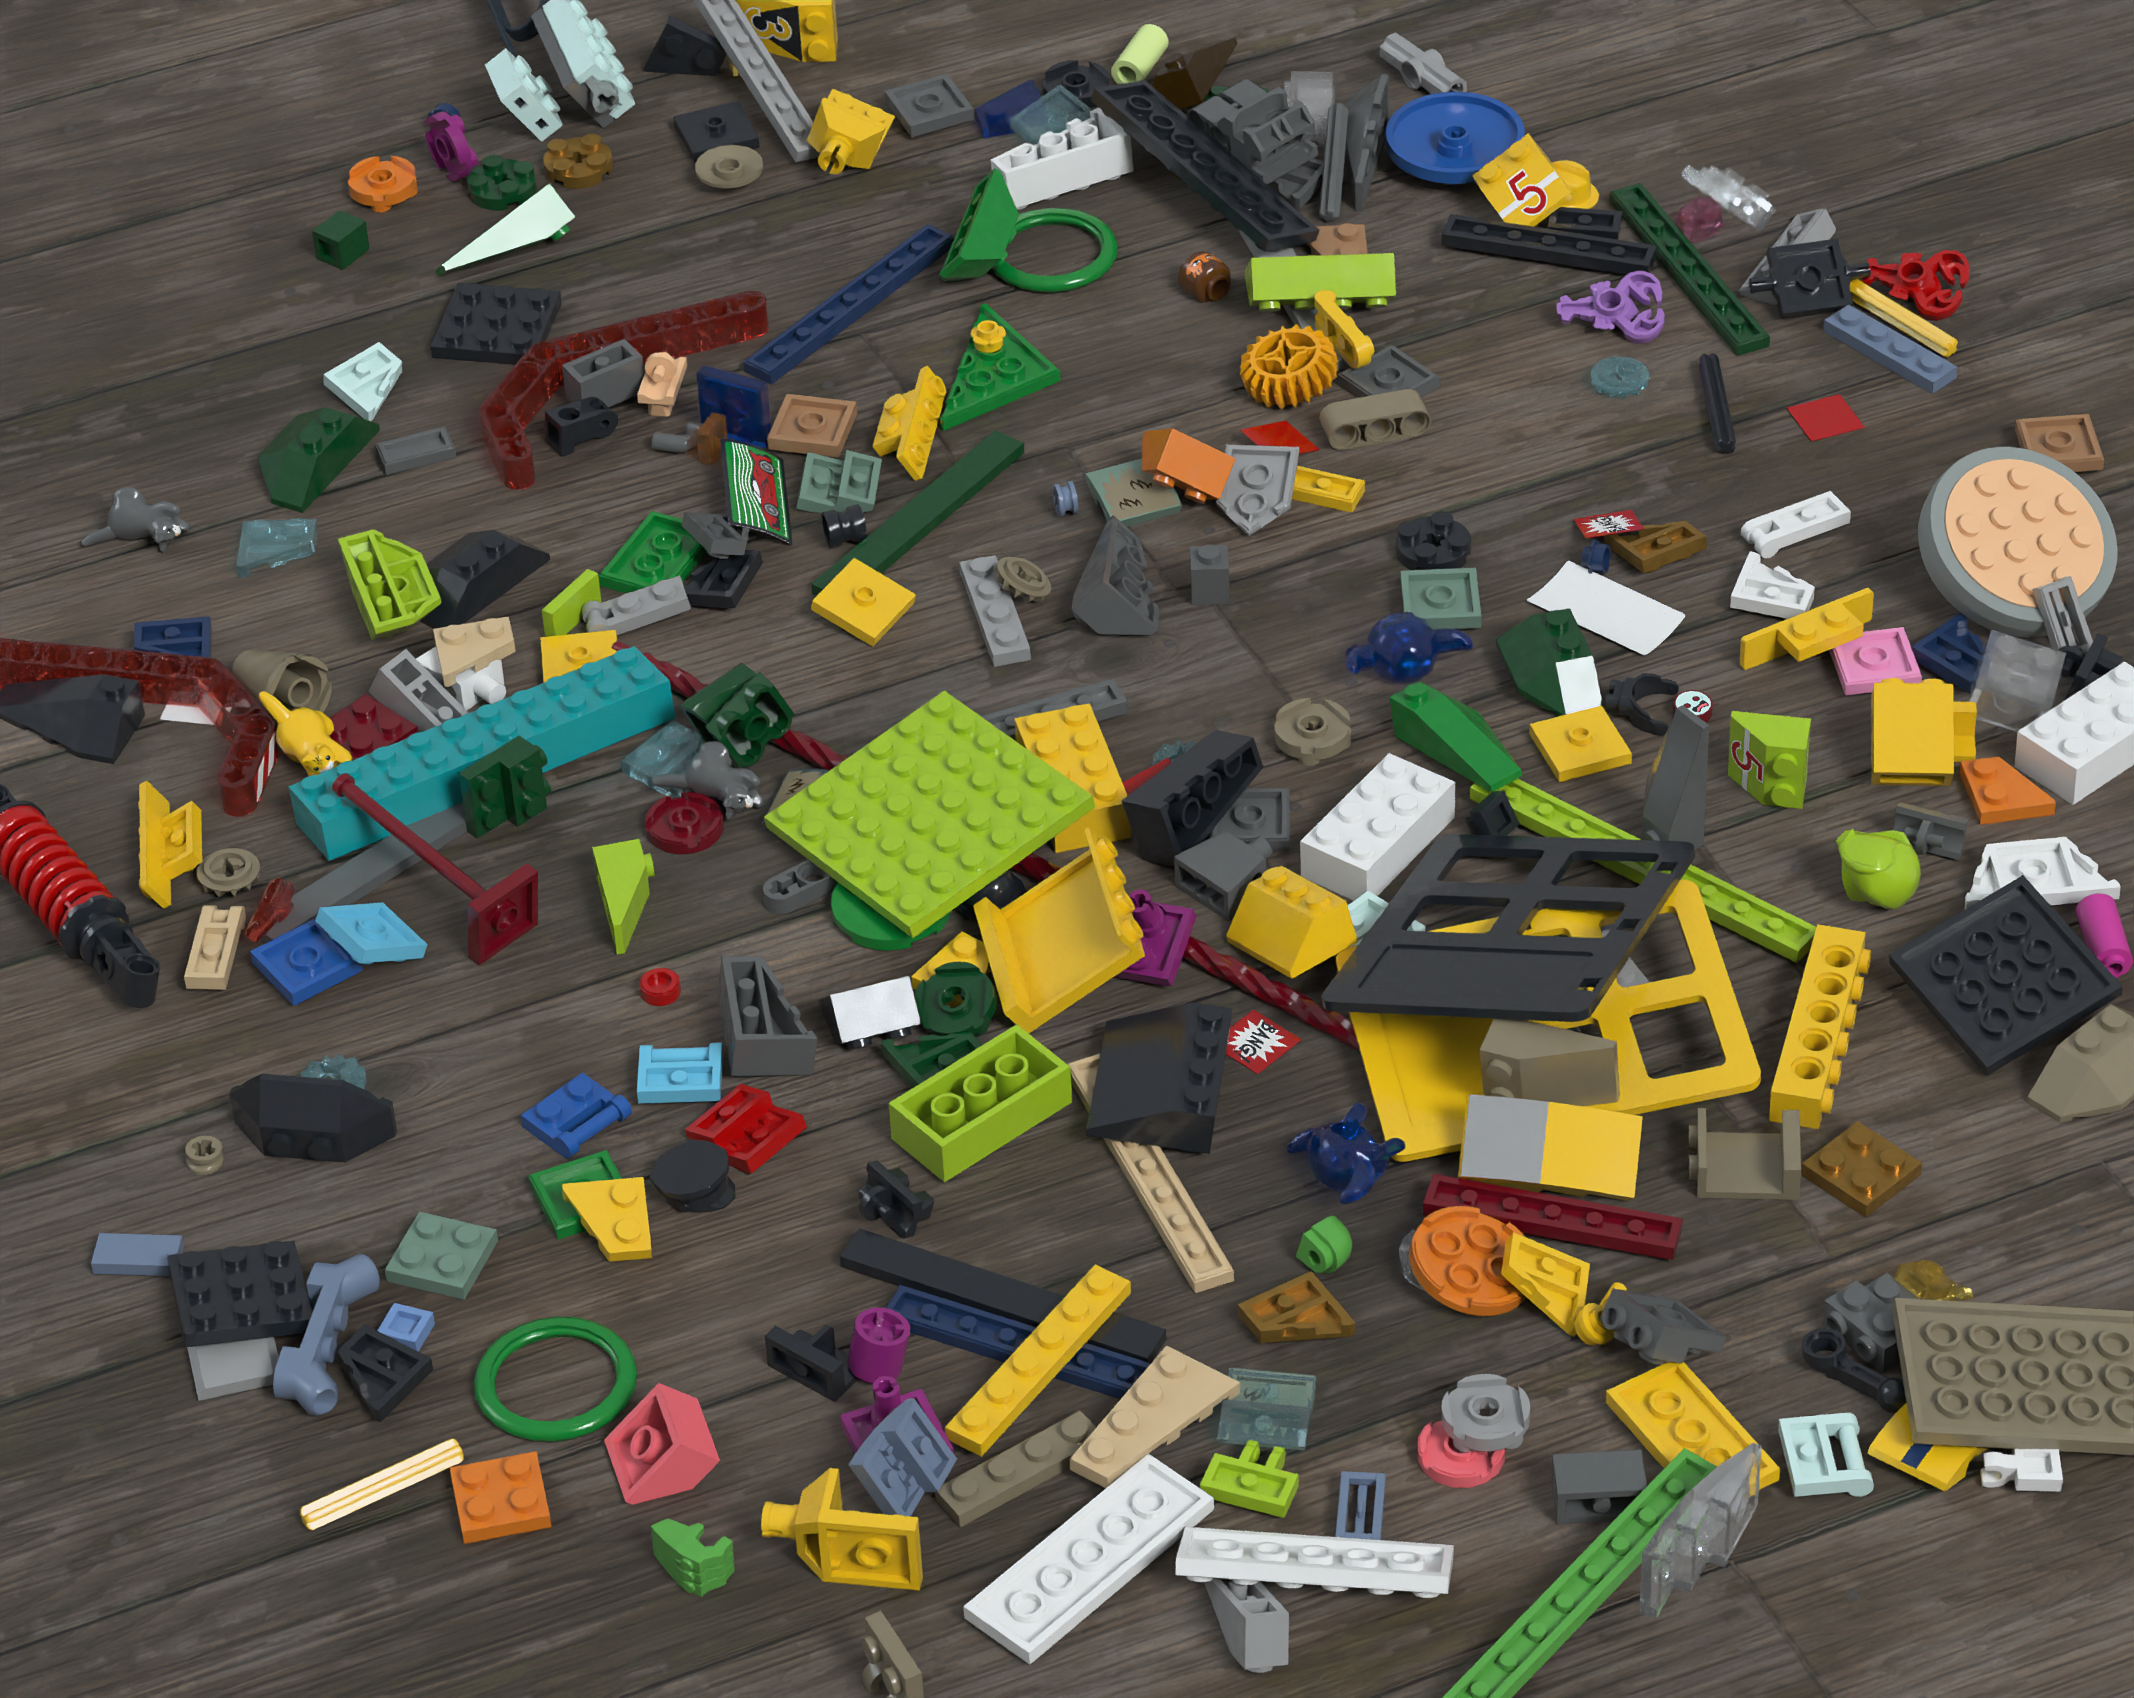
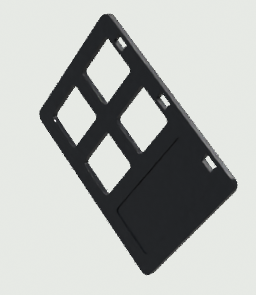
(1502, 970)

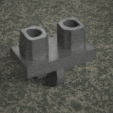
(1931, 830)

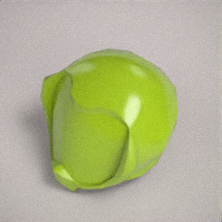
(1879, 867)

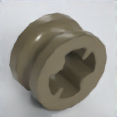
(204, 1164)

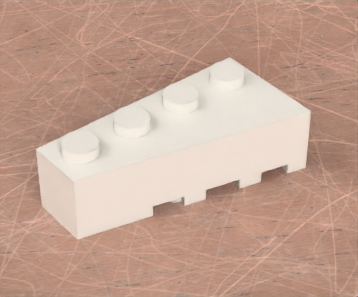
(1066, 160)

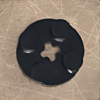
(1076, 79)
(1417, 538)

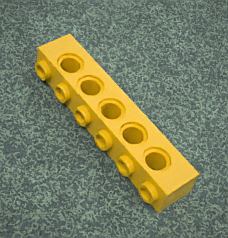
(1819, 1025)

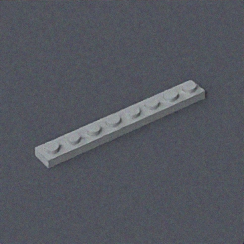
(760, 75)

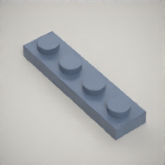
(1890, 349)

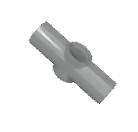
(1420, 67)

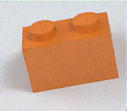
(1185, 463)

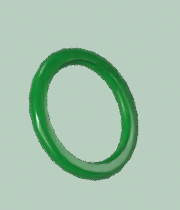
(1068, 281)
(562, 1429)

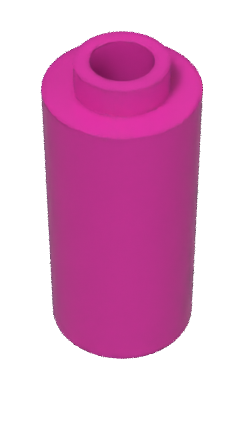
(2104, 932)

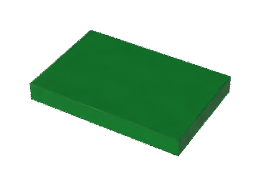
(652, 554)

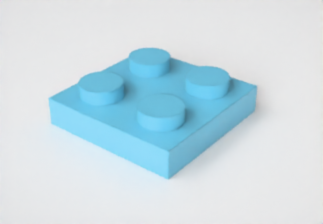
(371, 933)

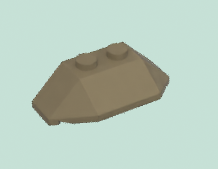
(2090, 1069)

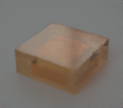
(709, 438)

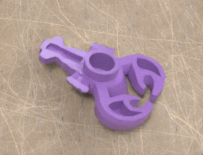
(1613, 307)

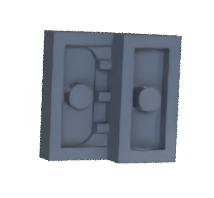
(903, 1460)

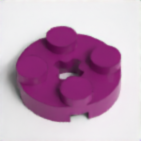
(449, 146)

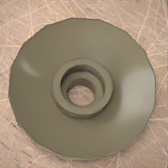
(729, 166)

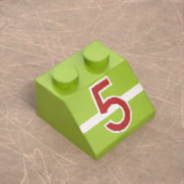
(1770, 757)

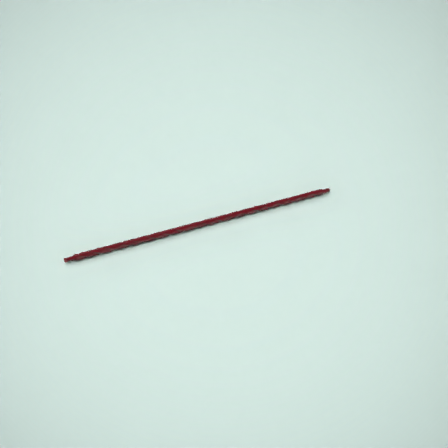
(1039, 869)

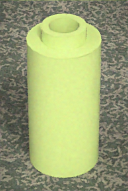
(1140, 55)

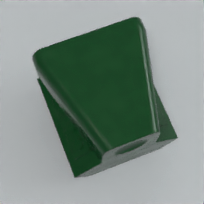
(739, 712)

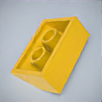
(1290, 922)

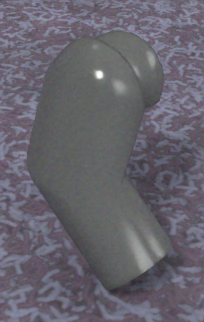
(677, 443)

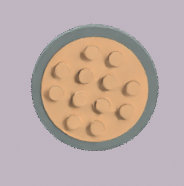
(2012, 525)

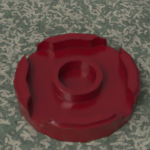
(684, 823)

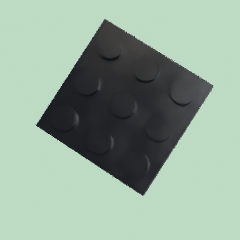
(494, 323)
(239, 1293)

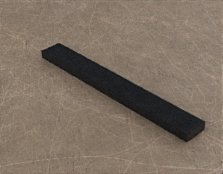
(987, 1291)

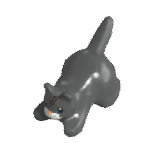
(134, 519)
(714, 777)

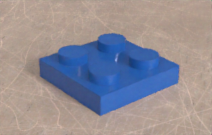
(304, 962)

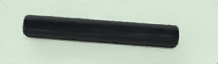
(1717, 403)

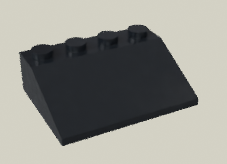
(1161, 1077)

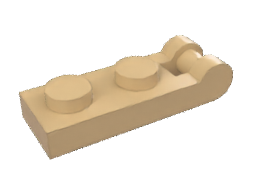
(214, 947)

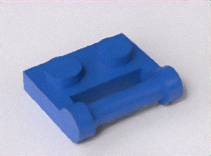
(574, 1114)

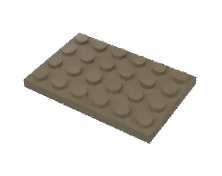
(2017, 1375)

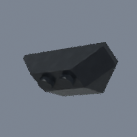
(478, 573)
(311, 1117)

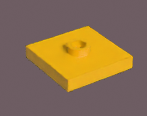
(863, 602)
(571, 651)
(1580, 743)

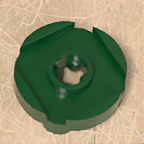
(501, 182)
(951, 980)

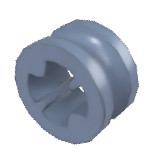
(1065, 498)

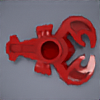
(1921, 283)

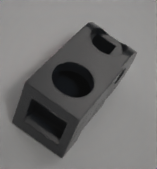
(578, 423)

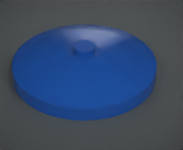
(1451, 135)

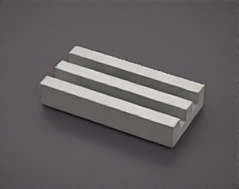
(2051, 607)

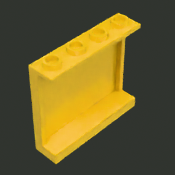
(1061, 936)

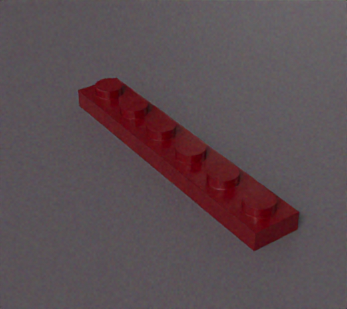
(1560, 1216)

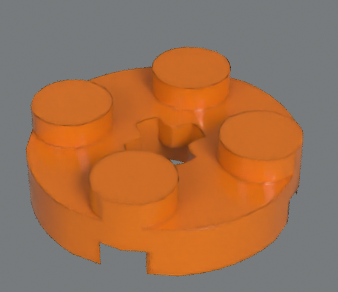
(382, 182)

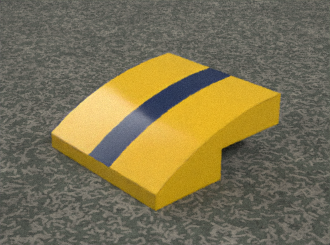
(1934, 1464)

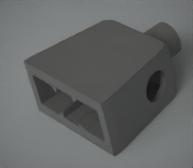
(1220, 871)

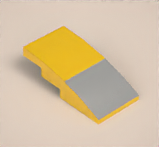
(1550, 1147)

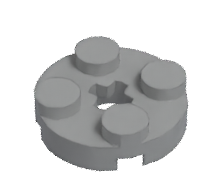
(1485, 1433)

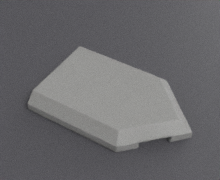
(1259, 484)
(233, 1366)

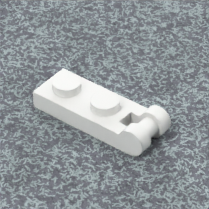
(1795, 523)

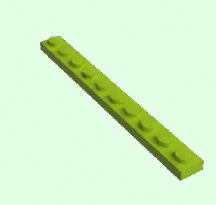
(1722, 901)

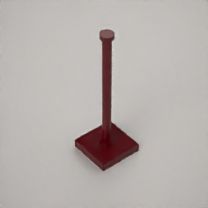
(494, 915)

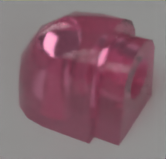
(1700, 218)

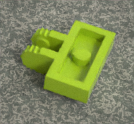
(1251, 1484)

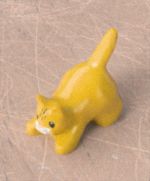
(305, 736)

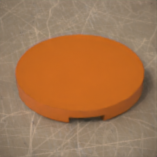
(1461, 1259)

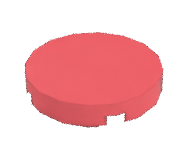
(1451, 1466)

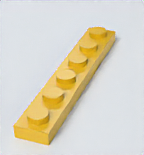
(1037, 1360)

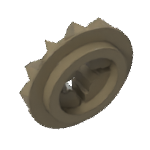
(1022, 579)
(239, 861)

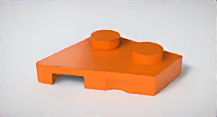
(2002, 792)

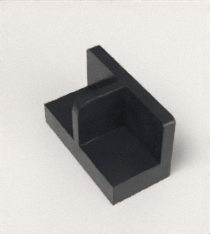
(810, 1360)

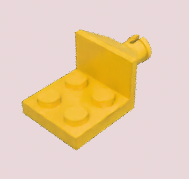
(848, 132)
(847, 1544)

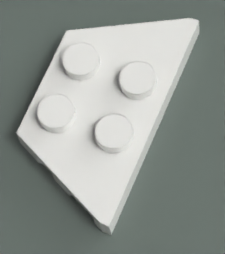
(2048, 864)

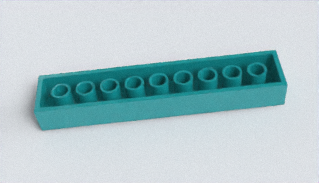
(421, 773)

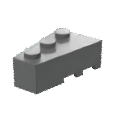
(759, 1023)

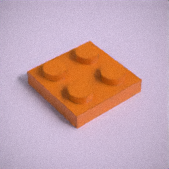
(500, 1497)

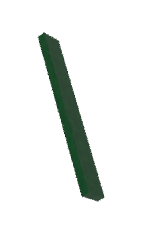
(1690, 270)
(930, 506)

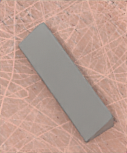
(1804, 228)

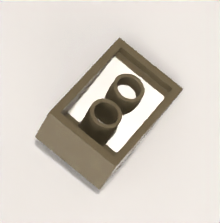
(1548, 1064)

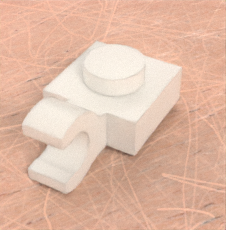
(2028, 1467)

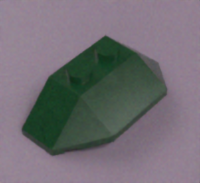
(311, 455)
(1551, 662)

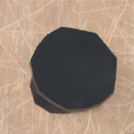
(694, 1177)

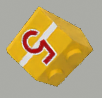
(1523, 184)

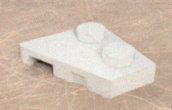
(1770, 590)

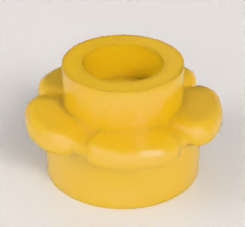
(988, 336)

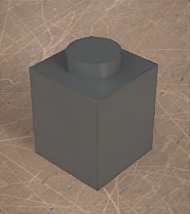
(1209, 574)

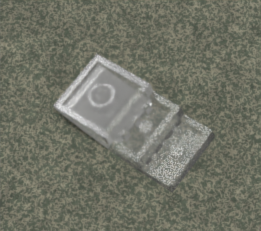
(1700, 1529)

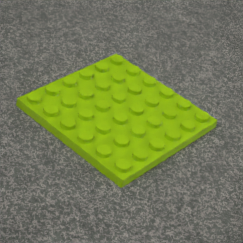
(929, 813)

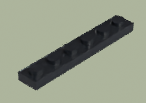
(1547, 245)

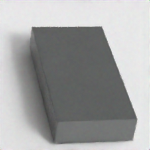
(415, 450)

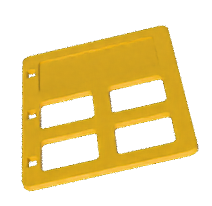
(1430, 1064)

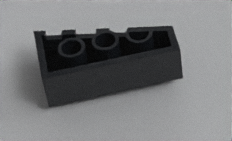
(1191, 795)

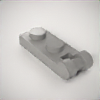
(637, 607)

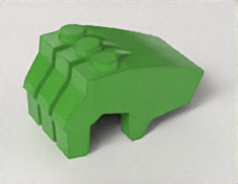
(688, 1561)

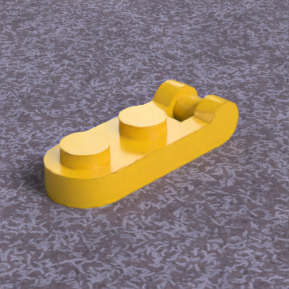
(1342, 331)

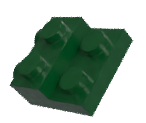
(504, 787)

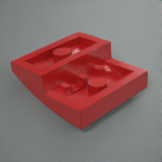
(747, 1127)

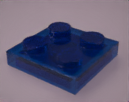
(741, 401)

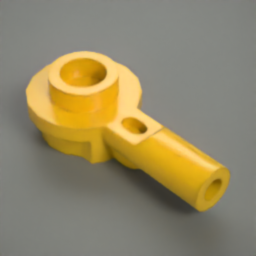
(1588, 1321)

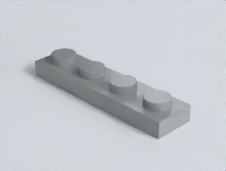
(994, 612)

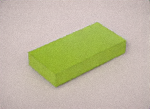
(565, 610)

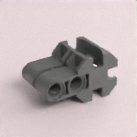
(1258, 128)

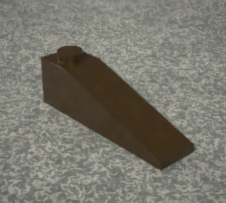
(1190, 76)

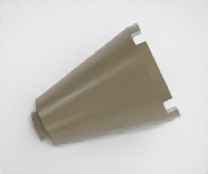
(290, 677)

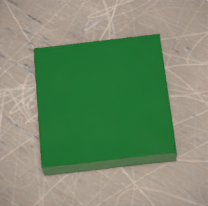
(548, 1189)

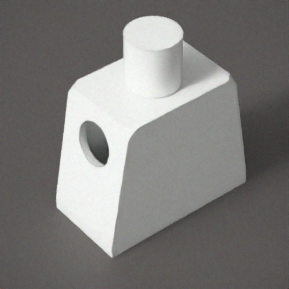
(469, 686)

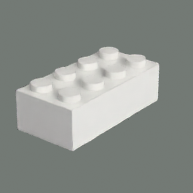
(2082, 738)
(1377, 828)

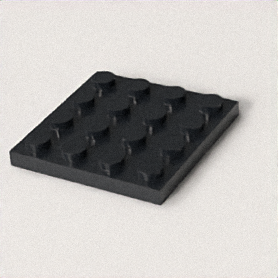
(2005, 975)

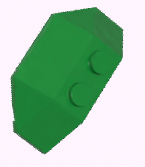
(983, 231)

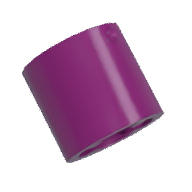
(878, 1344)

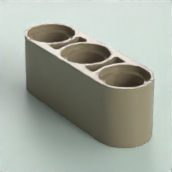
(1375, 419)

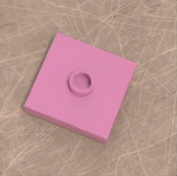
(1875, 658)

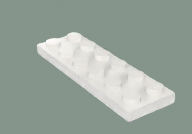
(1088, 1558)
(1315, 1560)

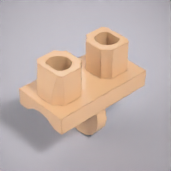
(661, 383)

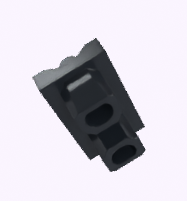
(2090, 666)
(889, 1197)

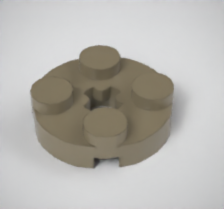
(1329, 736)

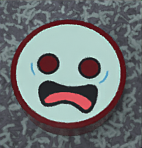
(1696, 702)

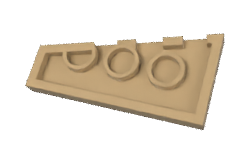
(1152, 1413)

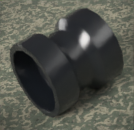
(844, 526)

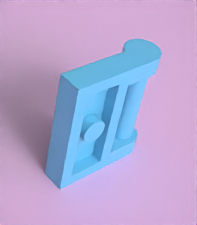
(680, 1074)

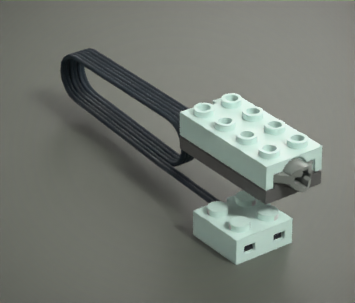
(579, 56)

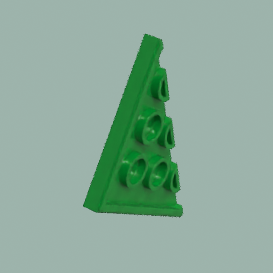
(997, 377)

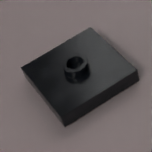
(715, 128)

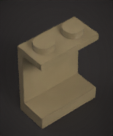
(1746, 1162)

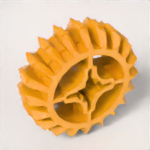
(1288, 366)

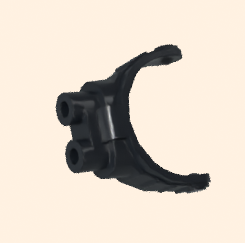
(1624, 694)

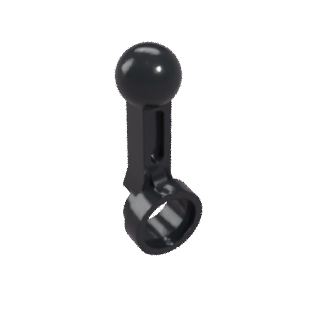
(1886, 1391)

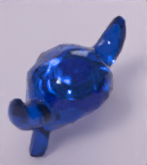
(1404, 648)
(1346, 1154)

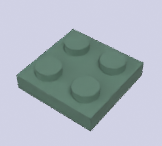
(1442, 597)
(441, 1255)

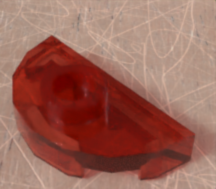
(273, 907)

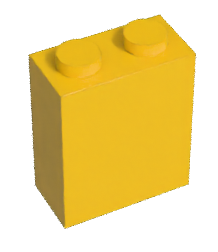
(1912, 733)

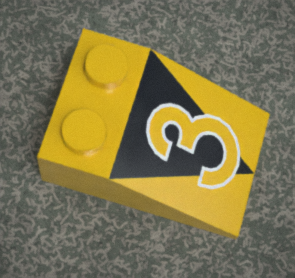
(795, 27)

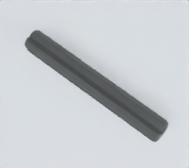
(1333, 162)

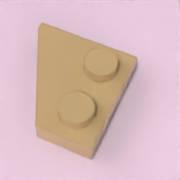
(472, 646)

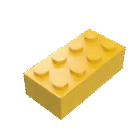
(1076, 748)

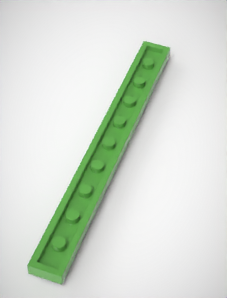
(1581, 1586)

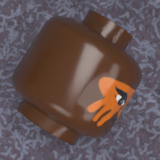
(1204, 277)

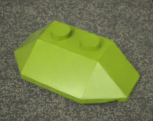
(388, 582)

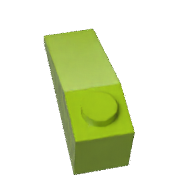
(624, 886)

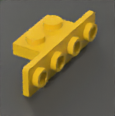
(911, 423)
(1810, 631)
(167, 843)

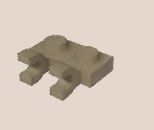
(889, 1661)

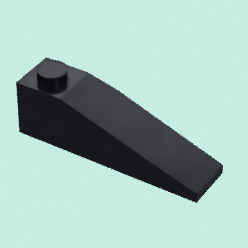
(83, 713)

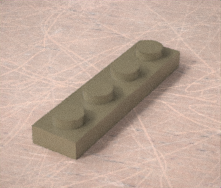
(1014, 1470)

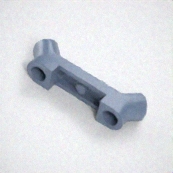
(301, 1370)

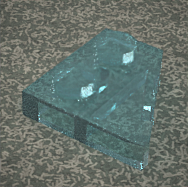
(275, 542)
(662, 754)

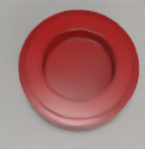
(660, 987)

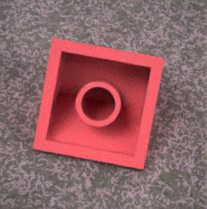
(661, 1446)

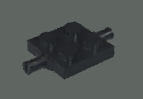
(1809, 278)

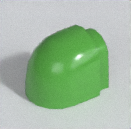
(1325, 1246)

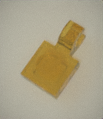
(1929, 1282)

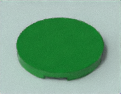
(871, 928)

